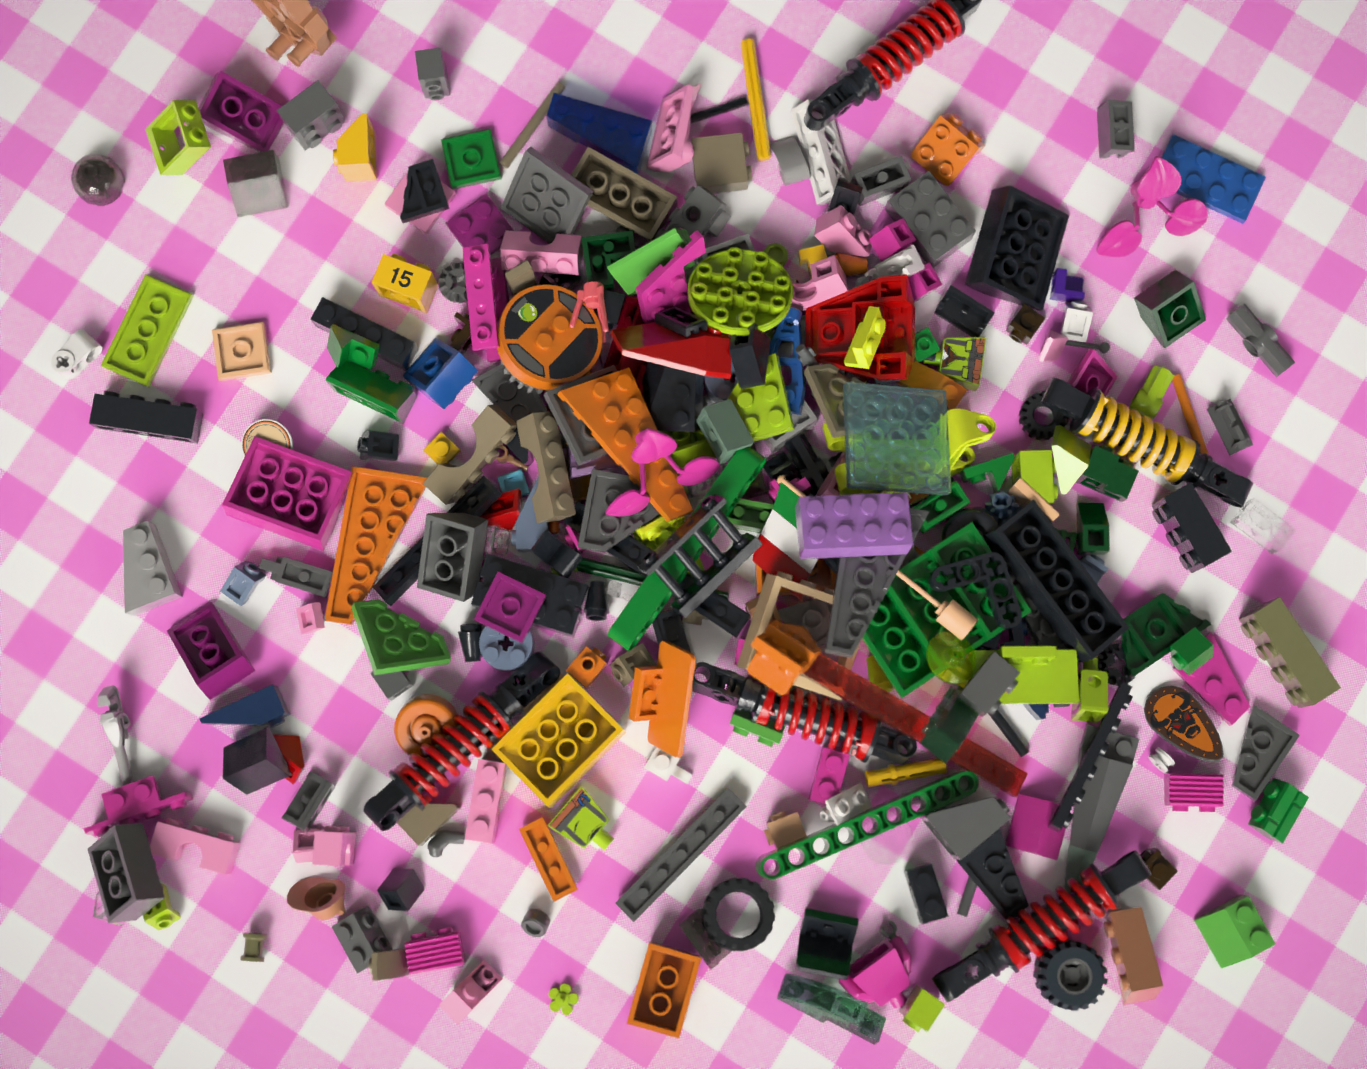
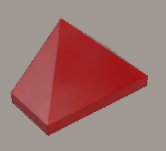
(504, 510)
(292, 752)

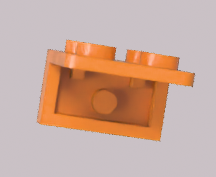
(947, 148)

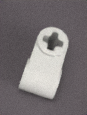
(78, 353)

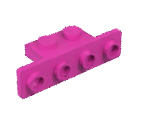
(135, 802)

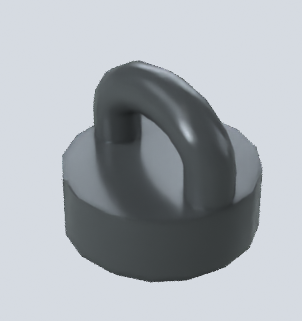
(535, 923)

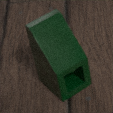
(1092, 529)

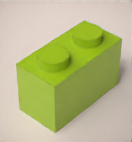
(921, 1009)

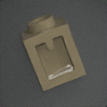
(624, 666)

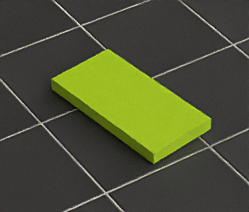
(147, 330)

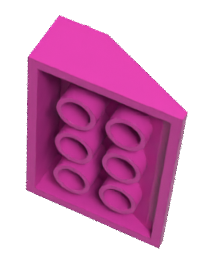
(287, 493)

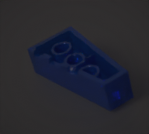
(603, 129)

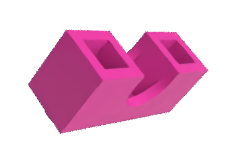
(896, 238)

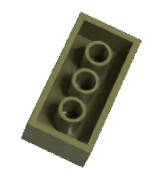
(1289, 654)

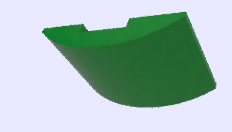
(908, 621)

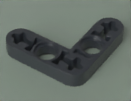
(982, 573)

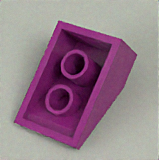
(240, 112)
(210, 651)

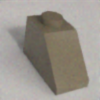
(424, 824)

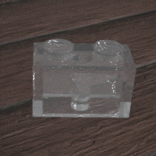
(1263, 526)

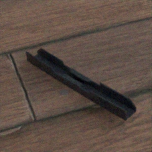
(729, 106)

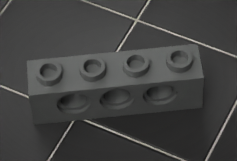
(709, 206)

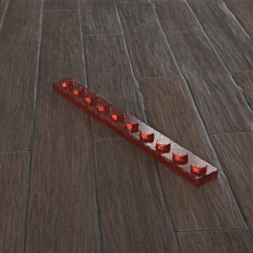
(911, 721)

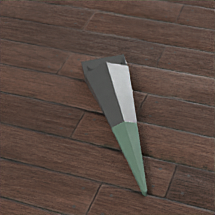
(1100, 799)

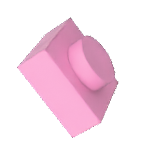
(310, 618)

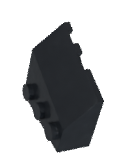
(673, 397)

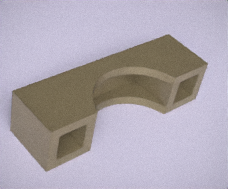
(491, 430)
(553, 495)

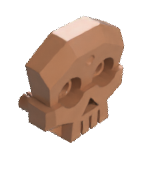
(298, 27)

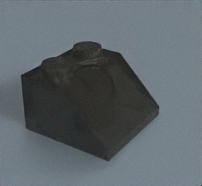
(255, 183)

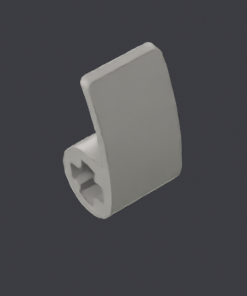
(790, 161)

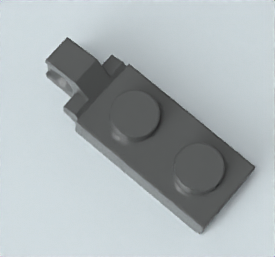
(298, 575)

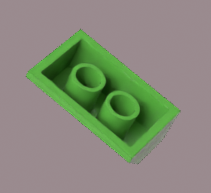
(639, 264)

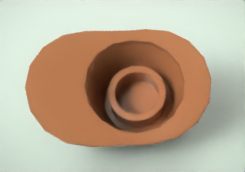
(318, 896)

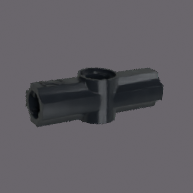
(807, 462)

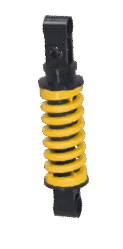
(1170, 453)

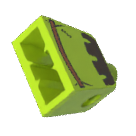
(1092, 693)

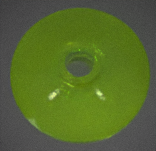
(944, 663)

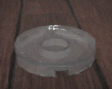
(889, 846)

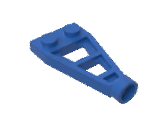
(797, 388)

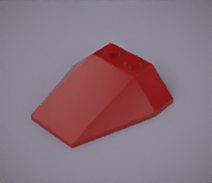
(835, 322)
(700, 353)

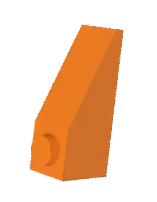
(927, 378)

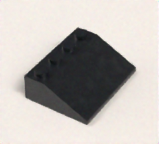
(1017, 248)

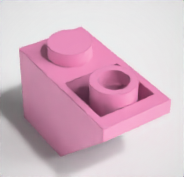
(842, 233)
(471, 991)

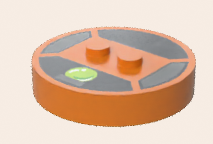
(539, 342)

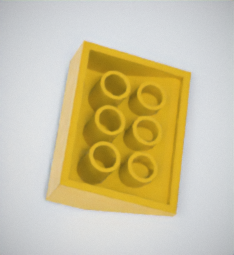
(558, 741)

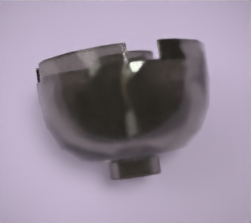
(97, 179)

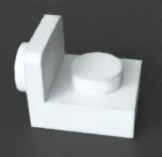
(1076, 321)

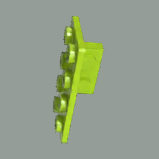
(1044, 674)

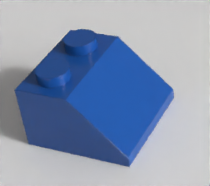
(440, 373)

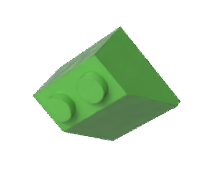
(1234, 931)

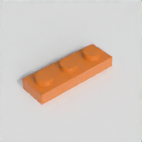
(548, 859)

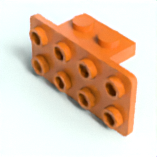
(664, 696)

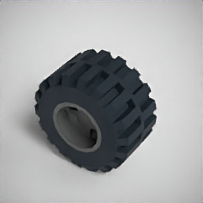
(1070, 975)

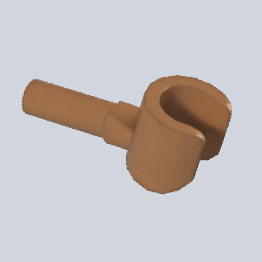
(507, 457)

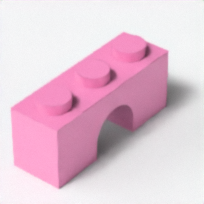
(559, 257)
(826, 282)
(485, 801)
(334, 846)
(217, 851)

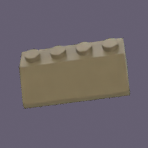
(624, 194)

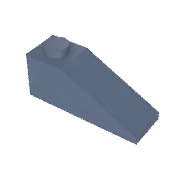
(527, 528)

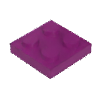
(480, 225)
(510, 607)

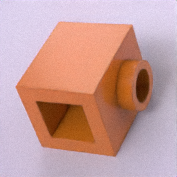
(587, 666)

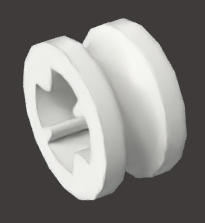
(1161, 760)

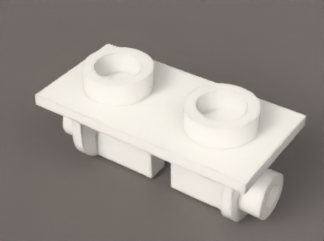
(846, 805)

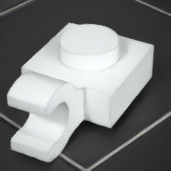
(665, 765)

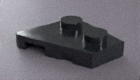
(423, 192)

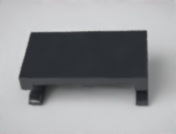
(964, 312)
(670, 628)

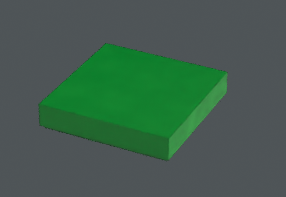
(471, 159)

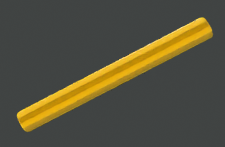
(755, 100)

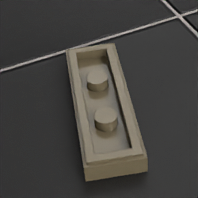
(520, 277)

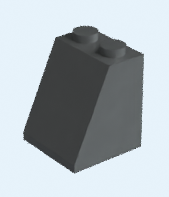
(967, 825)

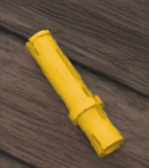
(895, 774)

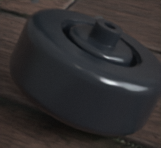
(982, 518)

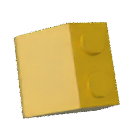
(357, 151)

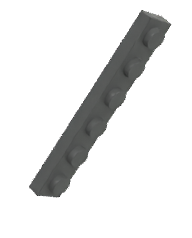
(680, 855)

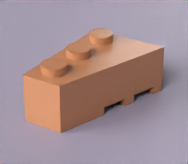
(1133, 955)

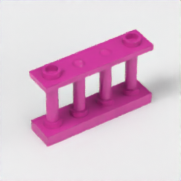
(486, 298)

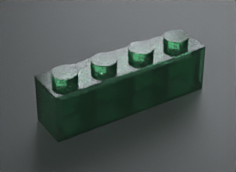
(948, 725)

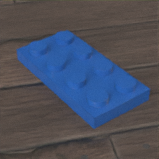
(1214, 179)

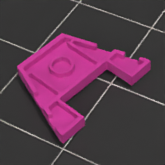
(667, 284)

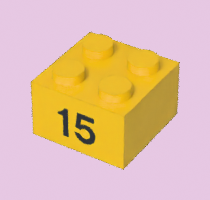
(405, 282)

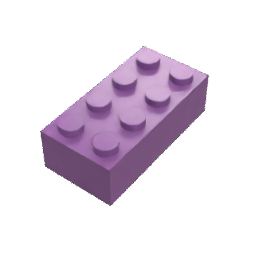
(853, 525)

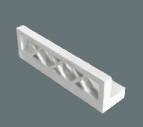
(818, 153)

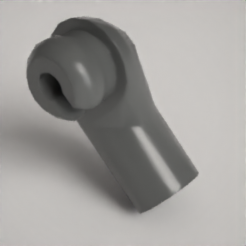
(442, 839)

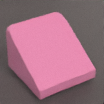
(1052, 346)
(303, 845)

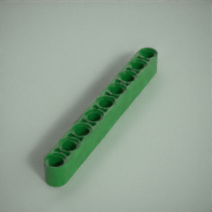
(653, 593)
(881, 824)

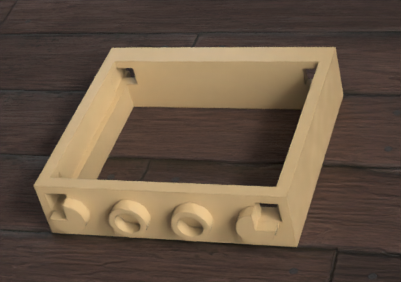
(763, 615)

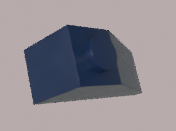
(258, 709)

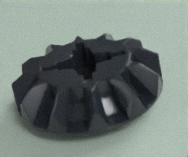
(1106, 658)

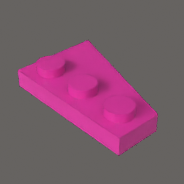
(1217, 686)

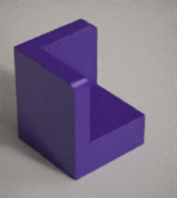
(1066, 287)

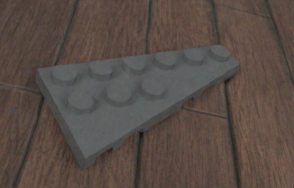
(859, 592)

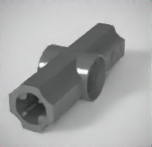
(1260, 340)

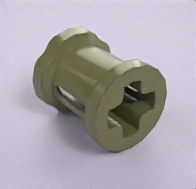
(253, 947)

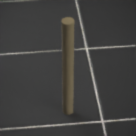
(530, 127)

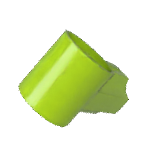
(1149, 397)

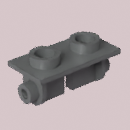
(1229, 426)

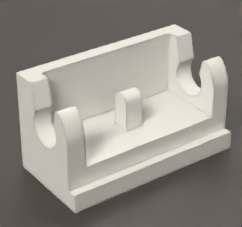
(903, 263)

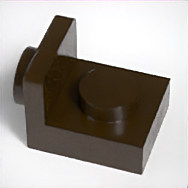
(1025, 325)
(462, 338)
(1160, 868)

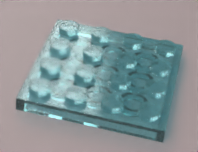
(896, 439)

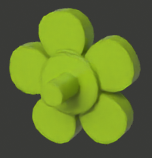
(563, 999)

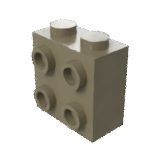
(721, 162)

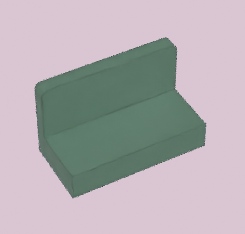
(724, 430)

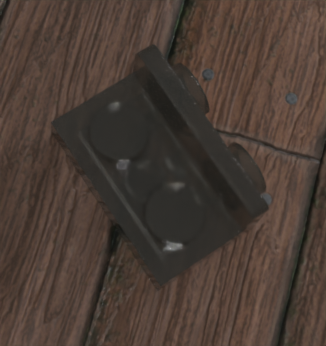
(697, 935)

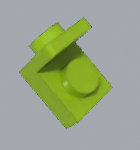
(162, 914)

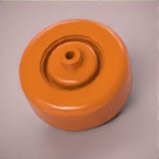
(420, 720)

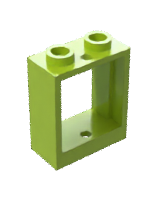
(161, 133)

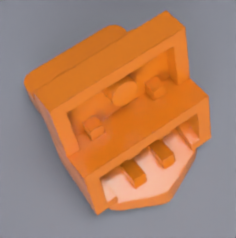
(782, 655)

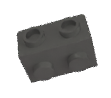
(360, 937)

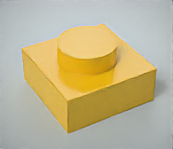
(442, 449)

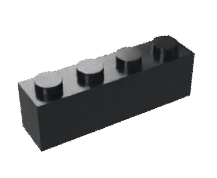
(393, 346)
(146, 418)

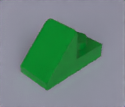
(349, 346)
(995, 469)

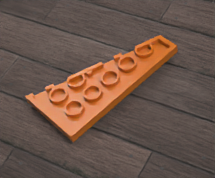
(615, 415)
(372, 522)

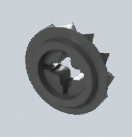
(446, 283)

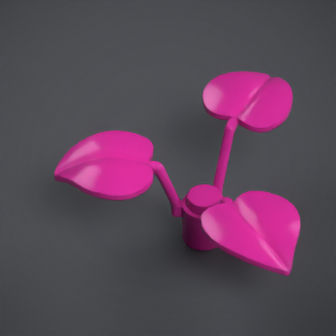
(1157, 182)
(649, 448)

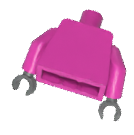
(881, 972)

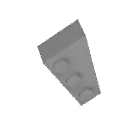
(147, 570)

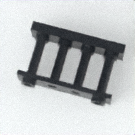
(724, 563)

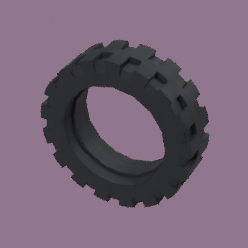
(764, 904)

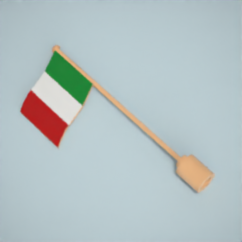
(781, 554)

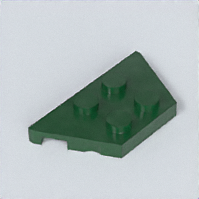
(1154, 630)

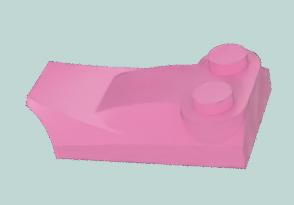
(670, 140)

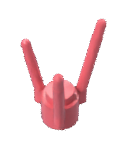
(594, 298)

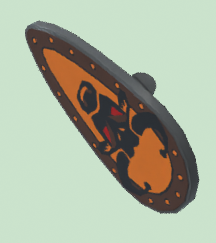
(1183, 723)

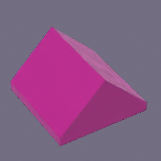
(1092, 372)
(1030, 828)

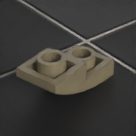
(388, 964)

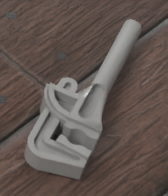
(115, 726)

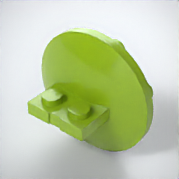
(740, 290)

